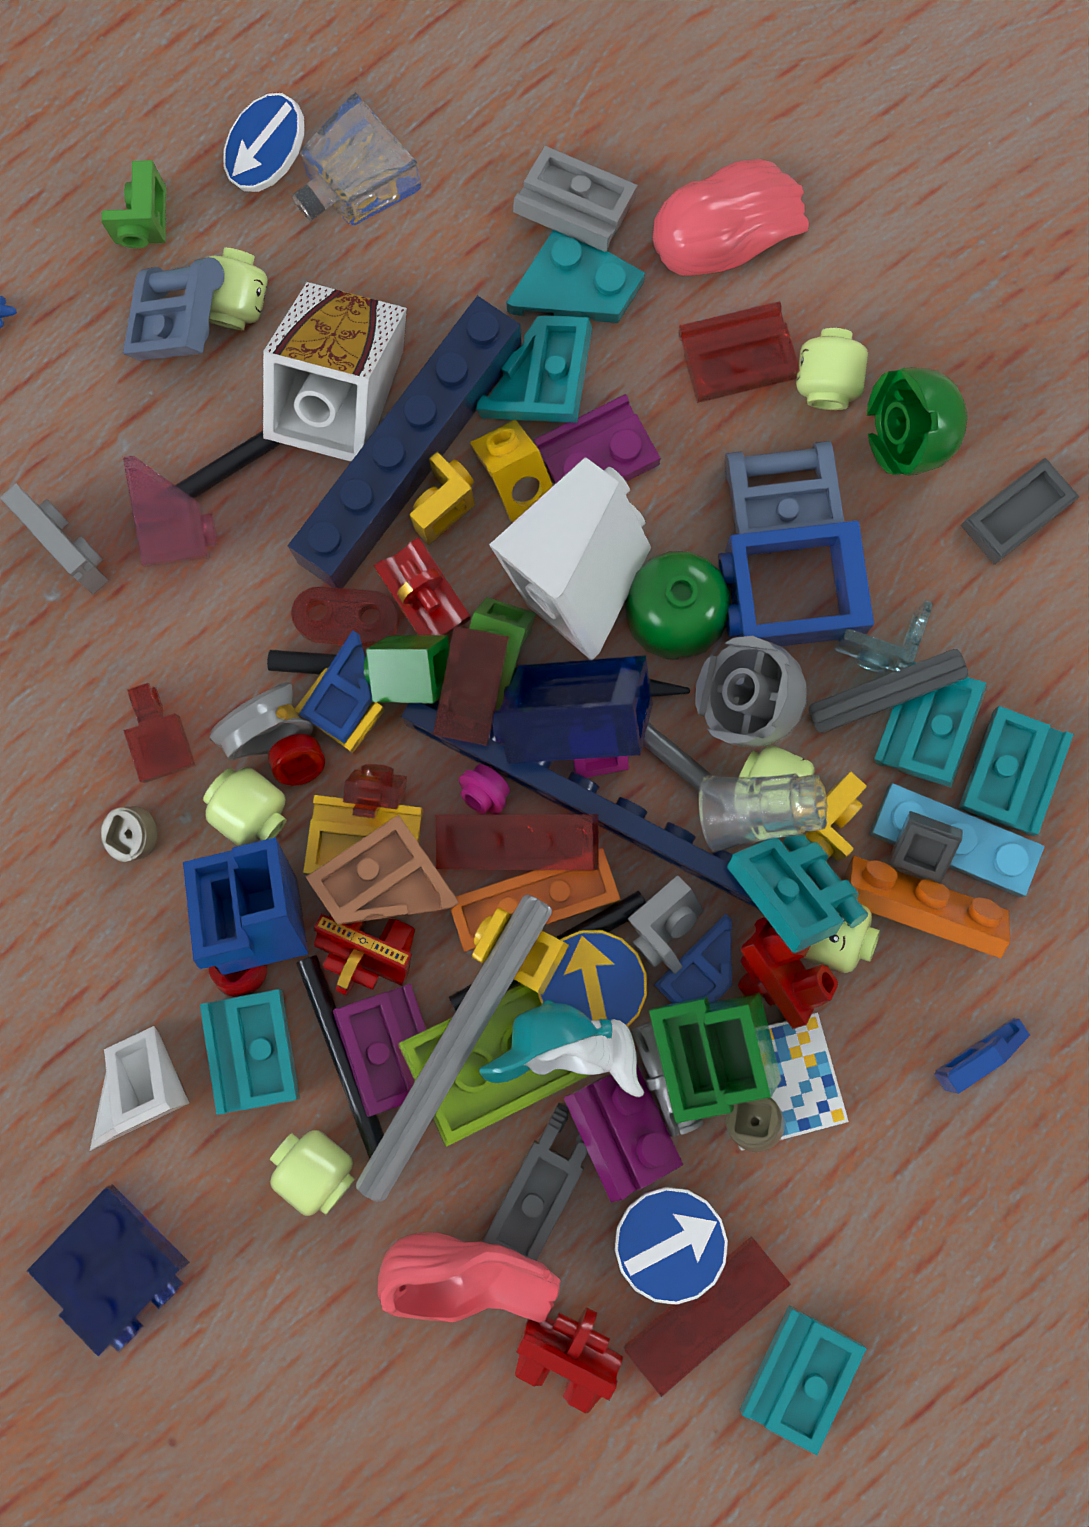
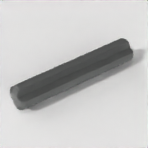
(888, 691)

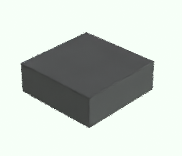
(925, 847)

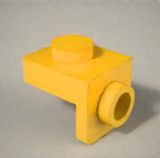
(541, 960)

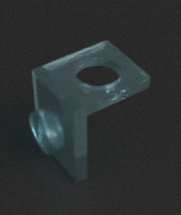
(880, 655)

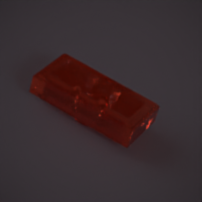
(471, 685)

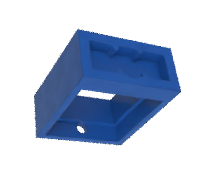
(848, 572)

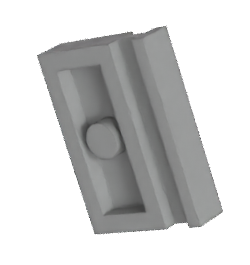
(575, 198)
(47, 525)

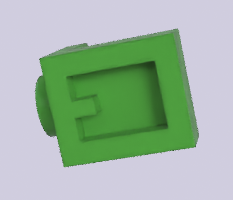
(146, 209)

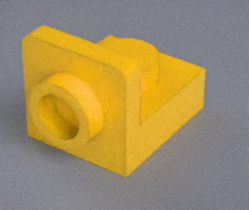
(442, 507)
(841, 809)

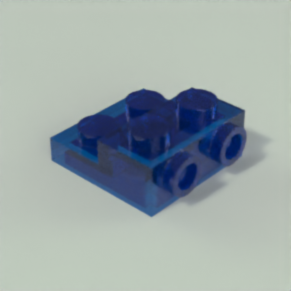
(109, 1271)

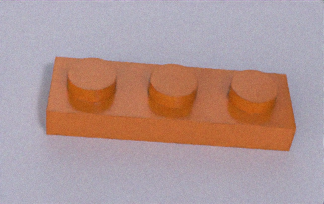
(563, 890)
(930, 906)

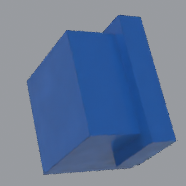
(244, 908)

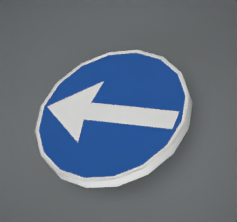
(263, 142)
(671, 1245)

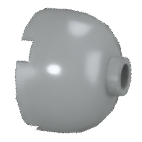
(751, 692)

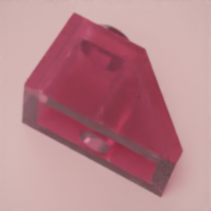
(166, 518)

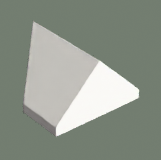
(136, 1087)

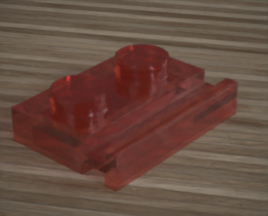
(738, 352)

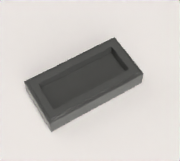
(1019, 511)

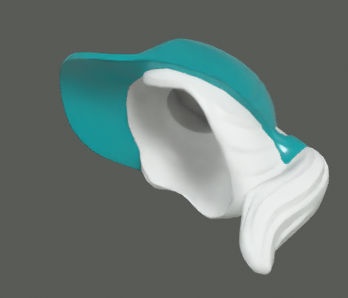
(567, 1039)

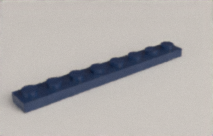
(580, 797)

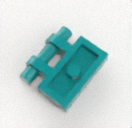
(788, 896)

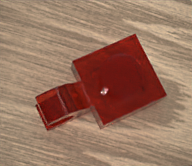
(158, 742)
(374, 788)

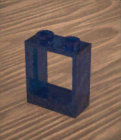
(575, 710)

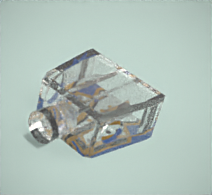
(355, 166)

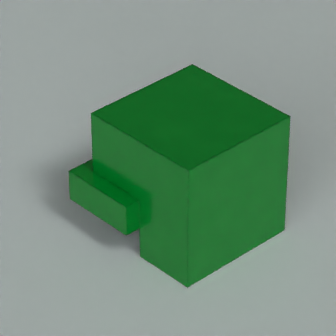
(715, 1054)

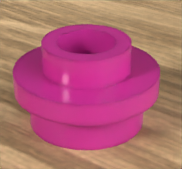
(484, 789)

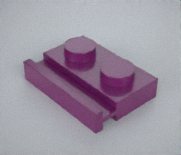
(605, 436)
(371, 1040)
(623, 1135)

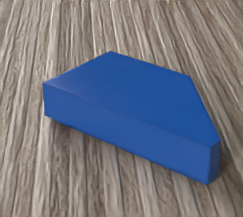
(342, 693)
(704, 969)
(982, 1057)

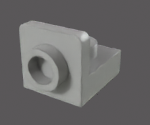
(665, 917)

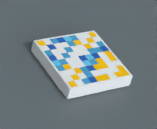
(808, 1082)

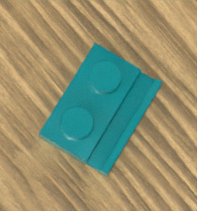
(932, 731)
(1016, 771)
(249, 1051)
(803, 1380)

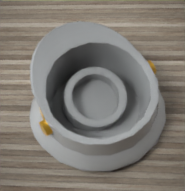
(259, 724)

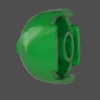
(916, 420)
(677, 605)

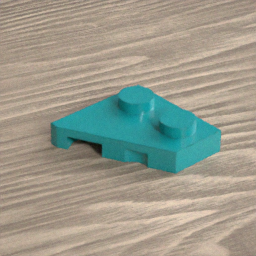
(576, 282)
(544, 374)

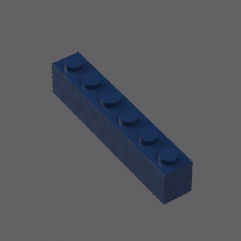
(399, 450)

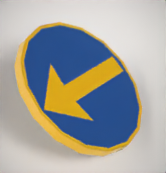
(599, 977)

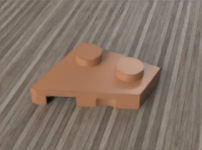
(381, 878)

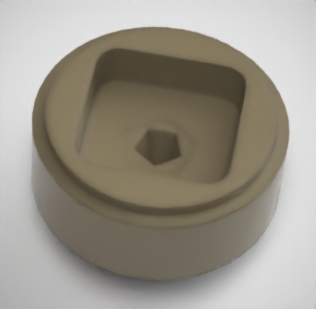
(129, 833)
(756, 1124)

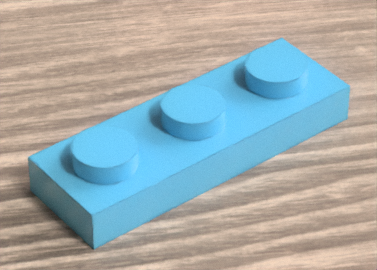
(985, 849)

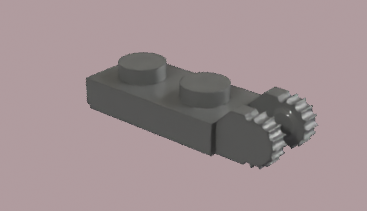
(538, 1192)

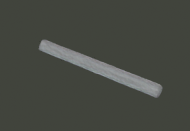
(453, 1048)

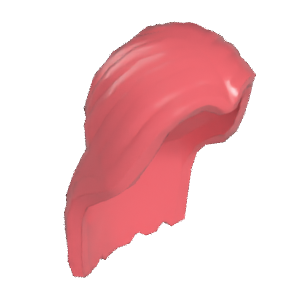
(728, 218)
(453, 1279)

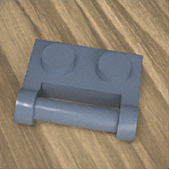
(172, 324)
(784, 503)

